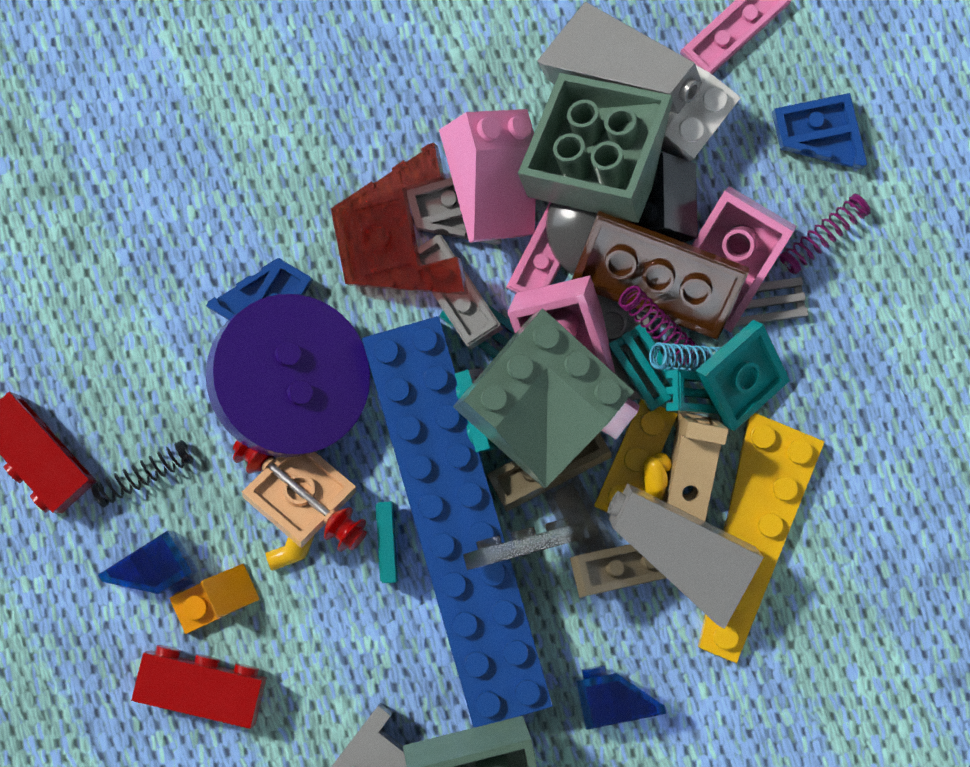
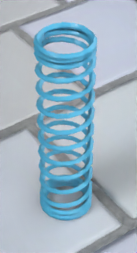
(667, 355)

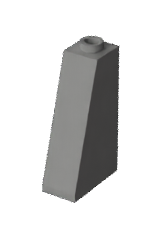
(613, 52)
(689, 552)

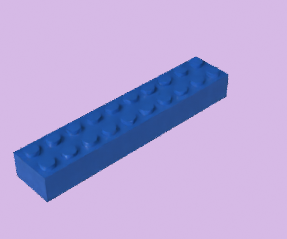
(452, 513)

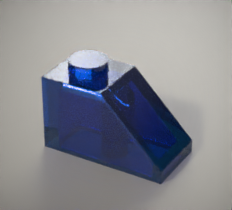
(155, 567)
(612, 699)

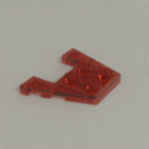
(379, 235)

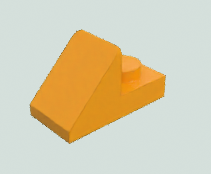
(214, 598)

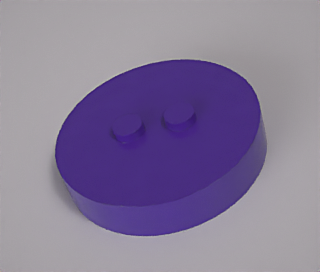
(287, 375)

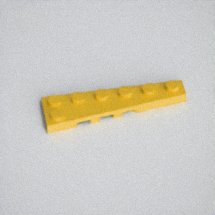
(762, 507)

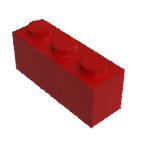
(39, 457)
(199, 687)

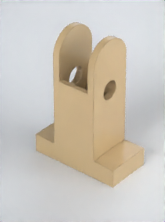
(694, 462)

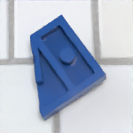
(821, 130)
(273, 279)

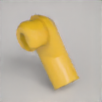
(655, 474)
(287, 554)

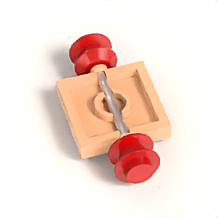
(301, 496)

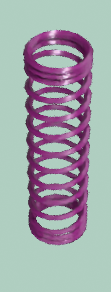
(853, 200)
(635, 303)

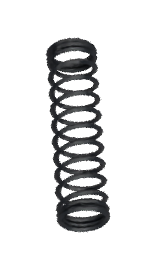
(182, 450)

